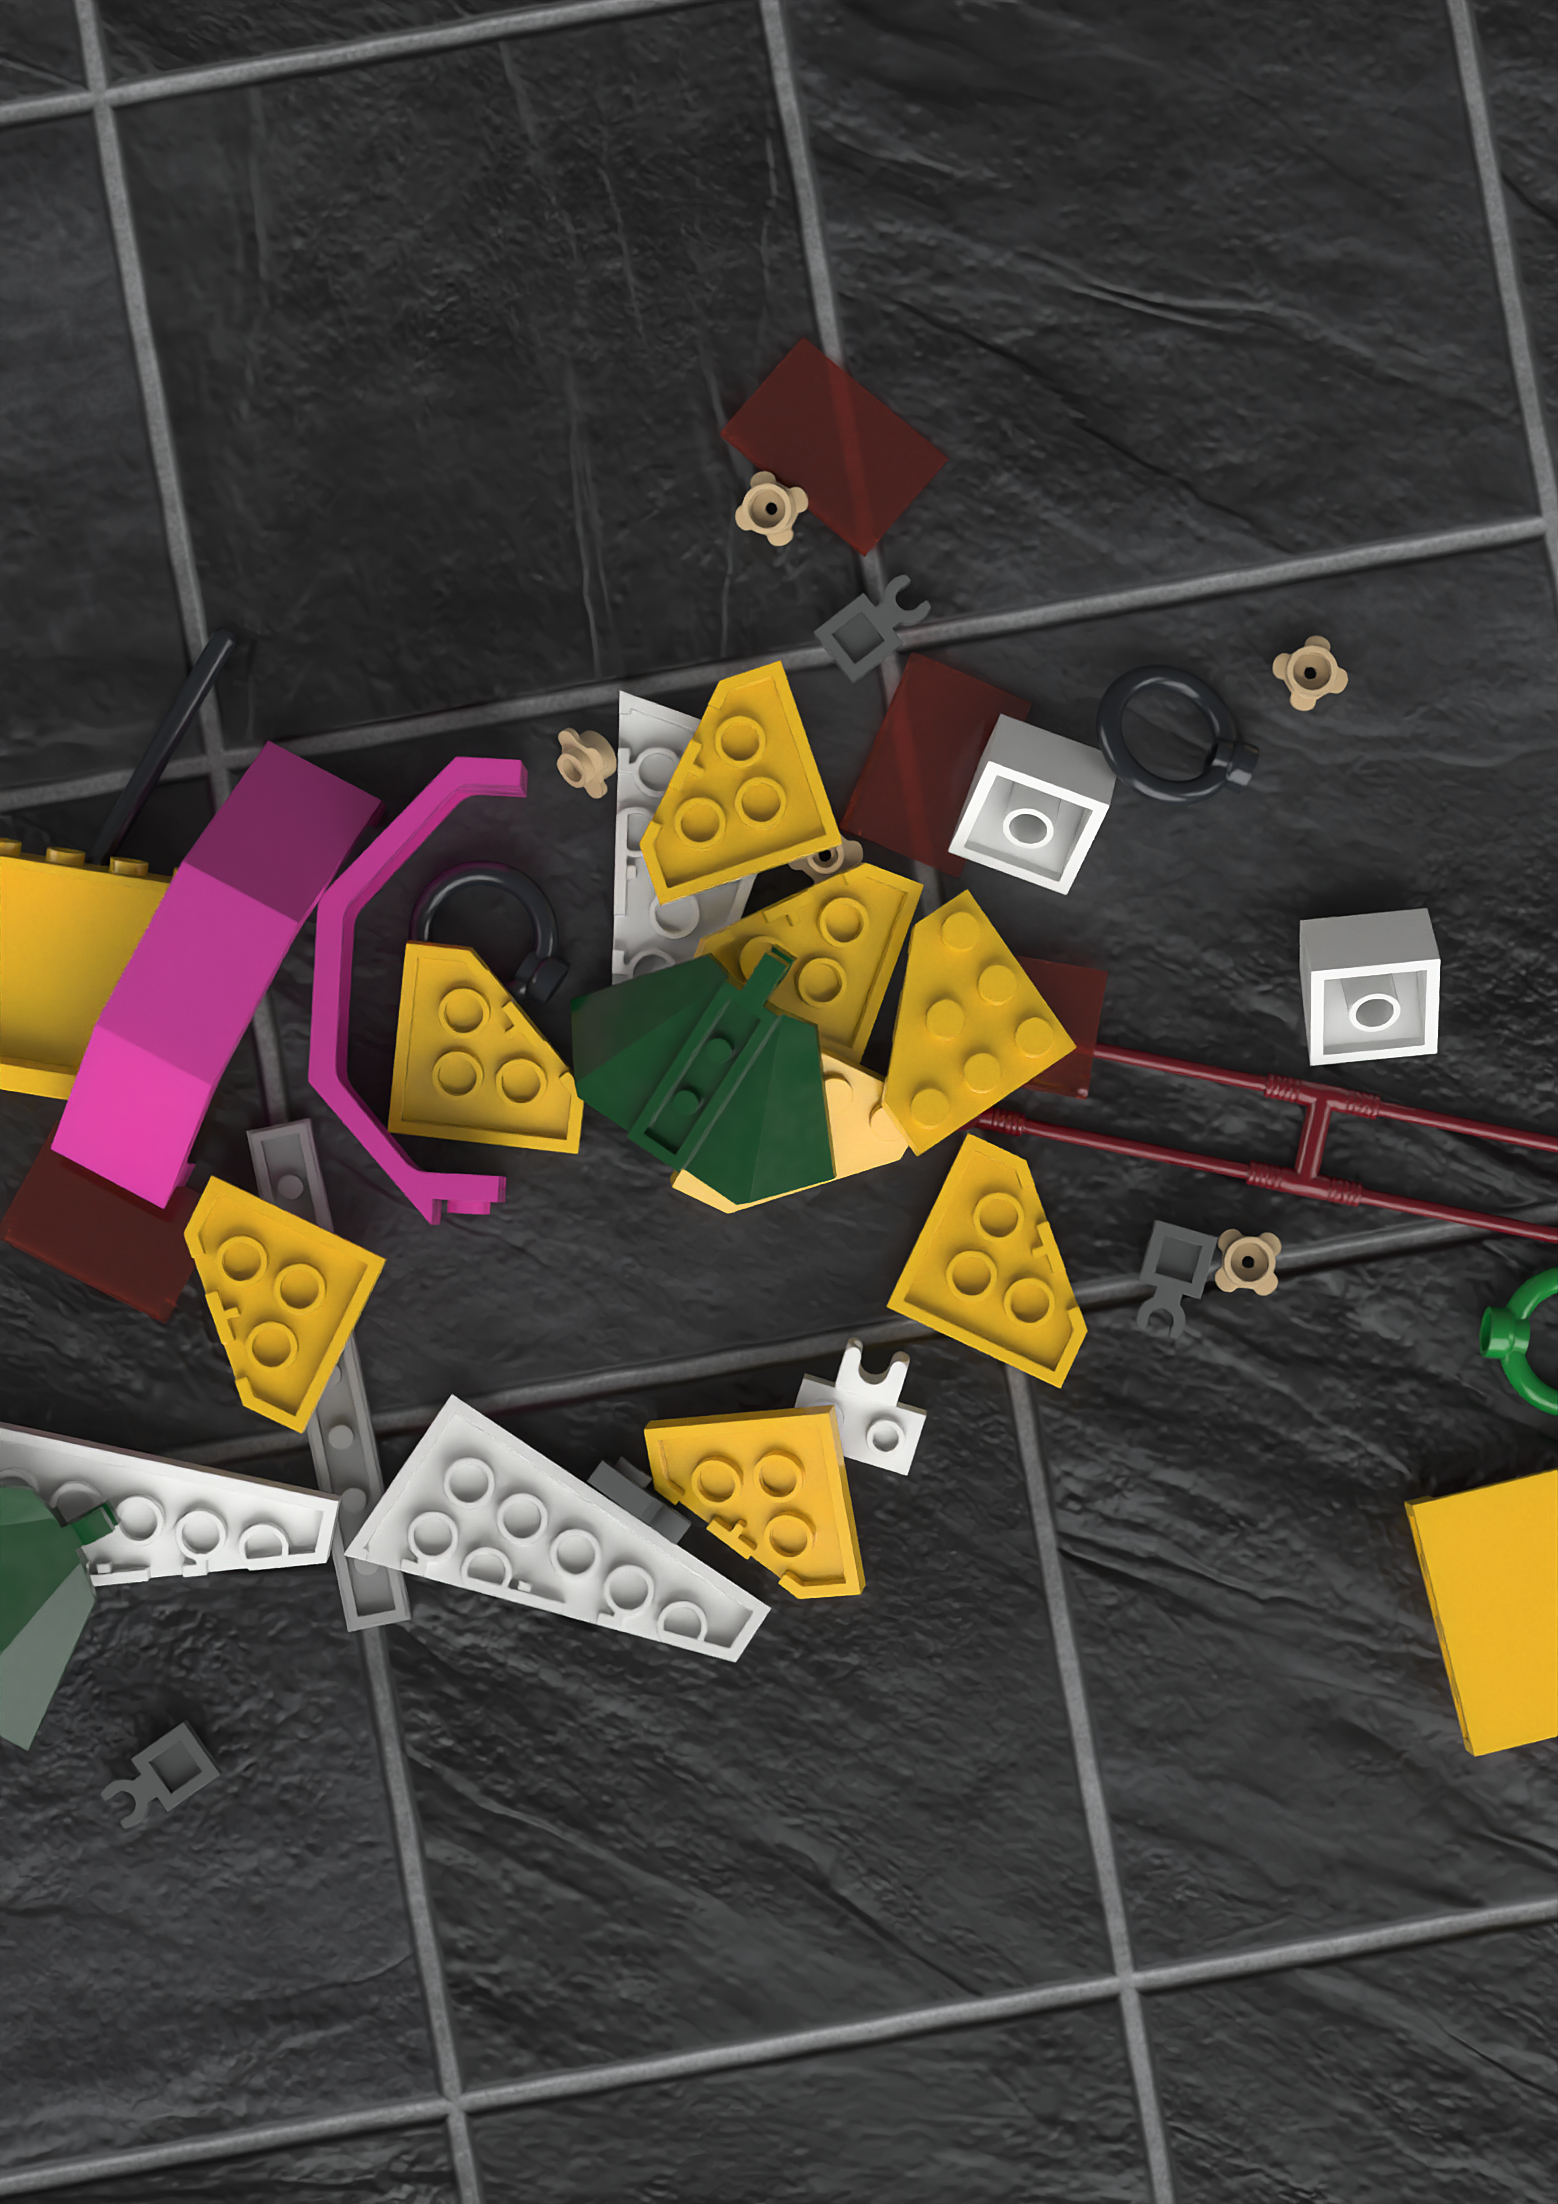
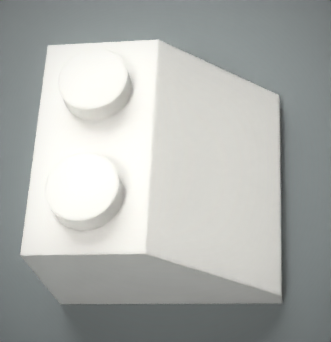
(1034, 805)
(1370, 986)

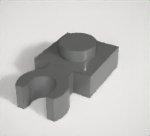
(864, 634)
(1176, 1265)
(627, 1487)
(169, 1770)

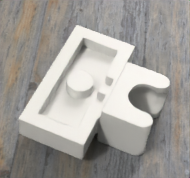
(867, 1411)

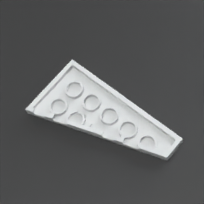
(645, 932)
(170, 1510)
(520, 1528)

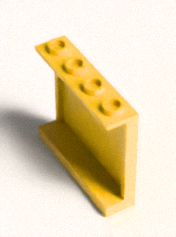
(61, 956)
(1495, 1605)

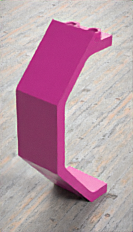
(207, 970)
(333, 981)

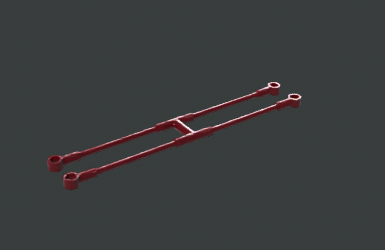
(1305, 1176)

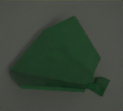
(709, 1075)
(42, 1602)

